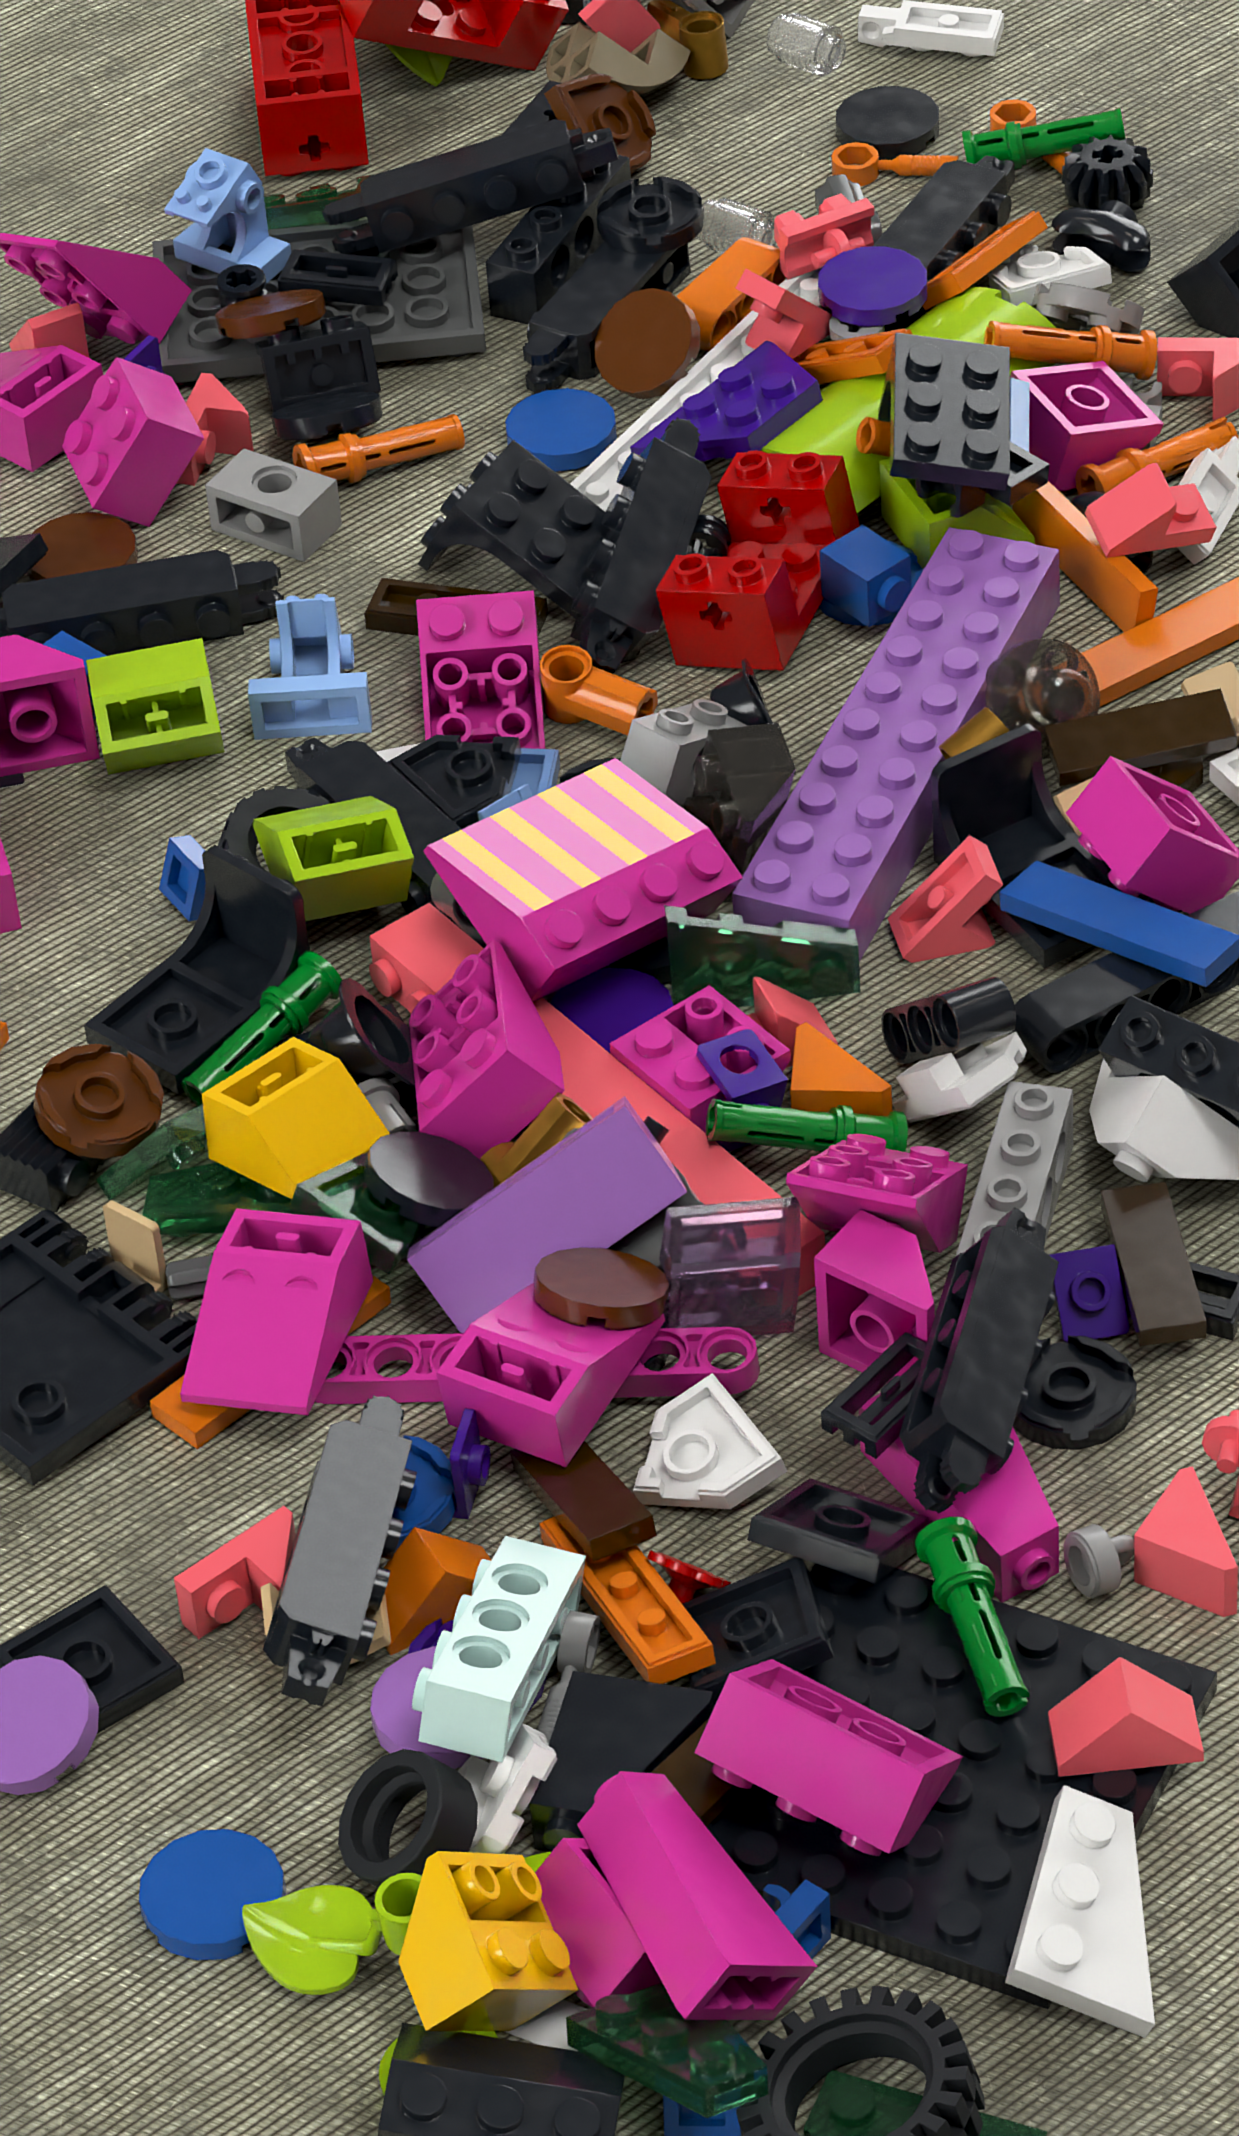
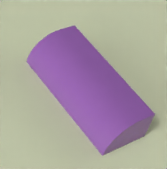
(570, 1197)

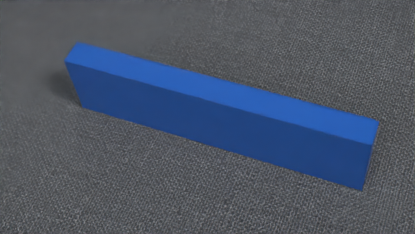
(1120, 923)

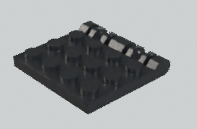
(77, 1345)

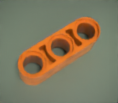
(713, 292)

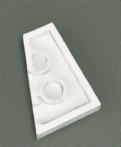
(1086, 1918)

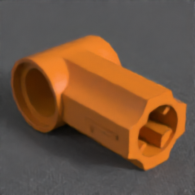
(580, 691)

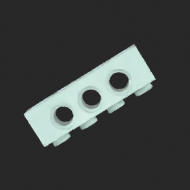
(498, 1649)

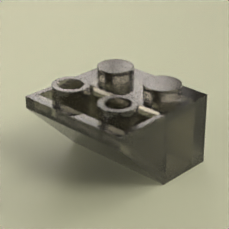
(741, 787)

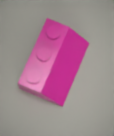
(825, 1756)

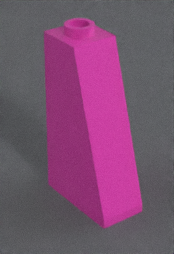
(1008, 1511)
(691, 1904)

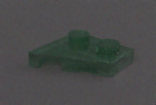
(170, 1145)

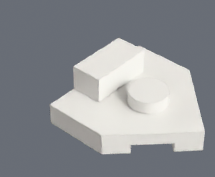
(1029, 267)
(958, 1080)
(705, 1452)
(507, 1788)

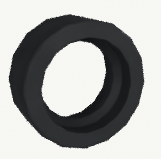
(380, 1798)

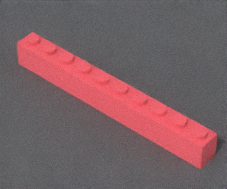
(422, 955)

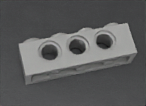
(1023, 1159)

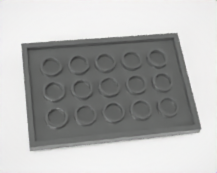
(426, 314)

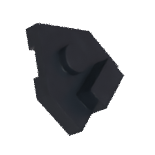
(459, 774)

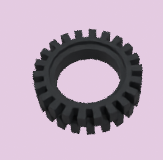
(866, 2032)

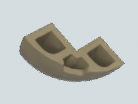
(587, 53)

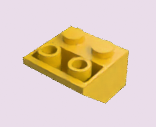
(289, 1117)
(482, 1945)

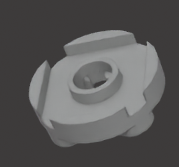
(1079, 306)

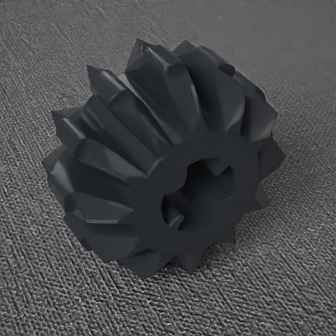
(1107, 172)

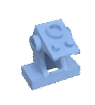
(227, 209)
(313, 690)

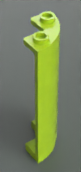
(834, 422)

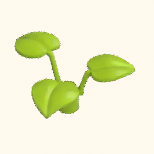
(317, 1933)

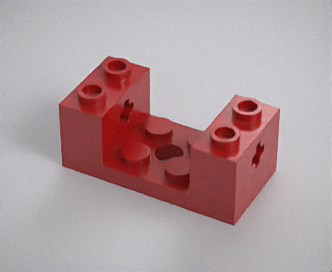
(479, 30)
(306, 86)
(770, 581)

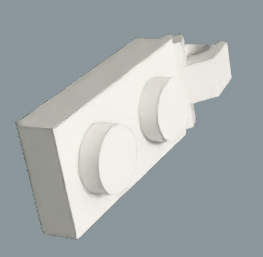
(932, 27)
(1218, 485)

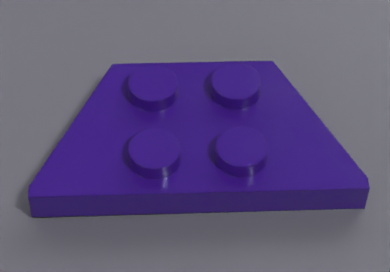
(745, 405)

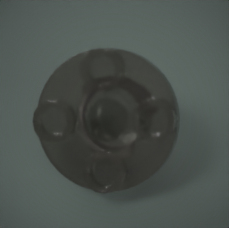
(1041, 686)

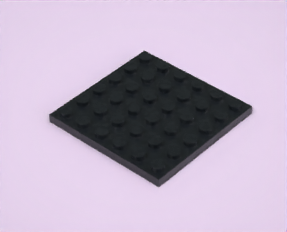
(968, 1871)

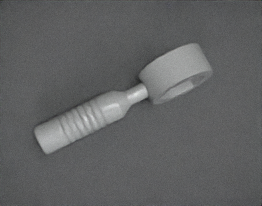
(575, 1653)

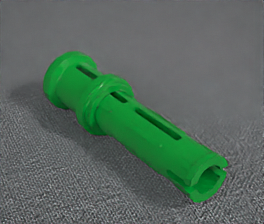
(1041, 140)
(282, 1009)
(800, 1128)
(965, 1591)

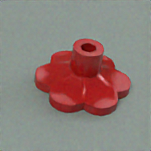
(686, 1577)

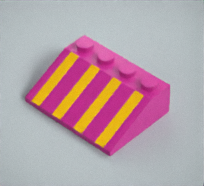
(582, 874)

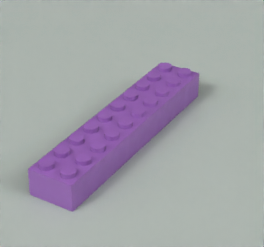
(868, 788)

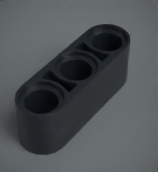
(949, 1020)

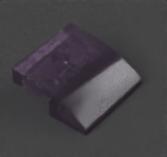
(733, 1265)

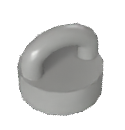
(1096, 1559)

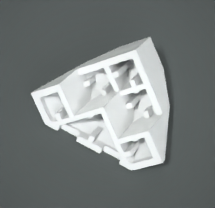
(1161, 1129)

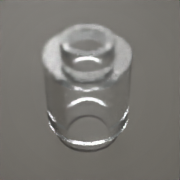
(806, 43)
(731, 220)

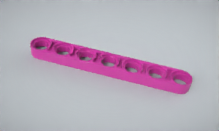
(427, 1352)

